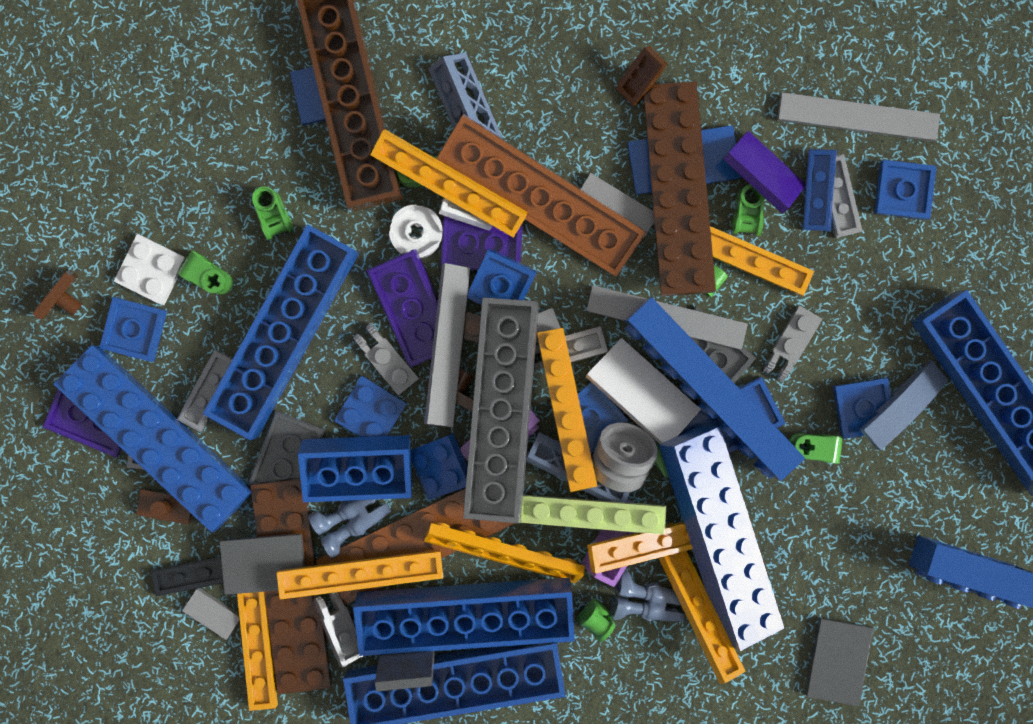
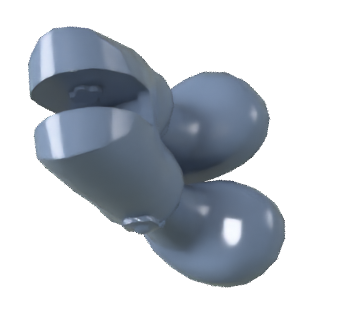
(358, 522)
(653, 609)

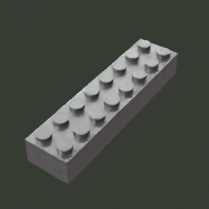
(501, 410)

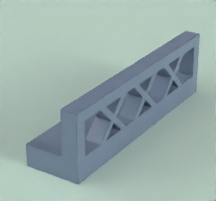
(452, 91)
(548, 456)

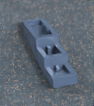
(904, 406)

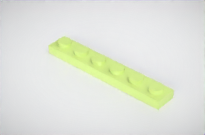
(594, 514)

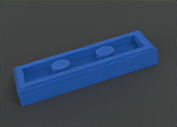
(819, 190)

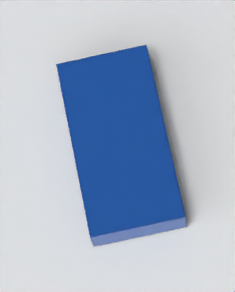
(307, 96)

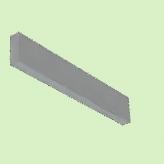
(858, 117)
(694, 323)
(447, 345)

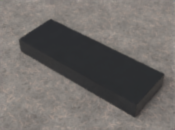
(187, 576)

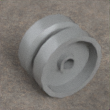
(623, 457)

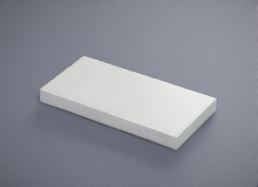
(643, 392)

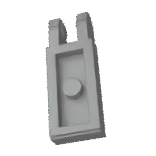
(793, 341)
(581, 346)
(387, 361)
(339, 629)

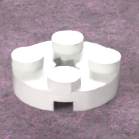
(419, 217)

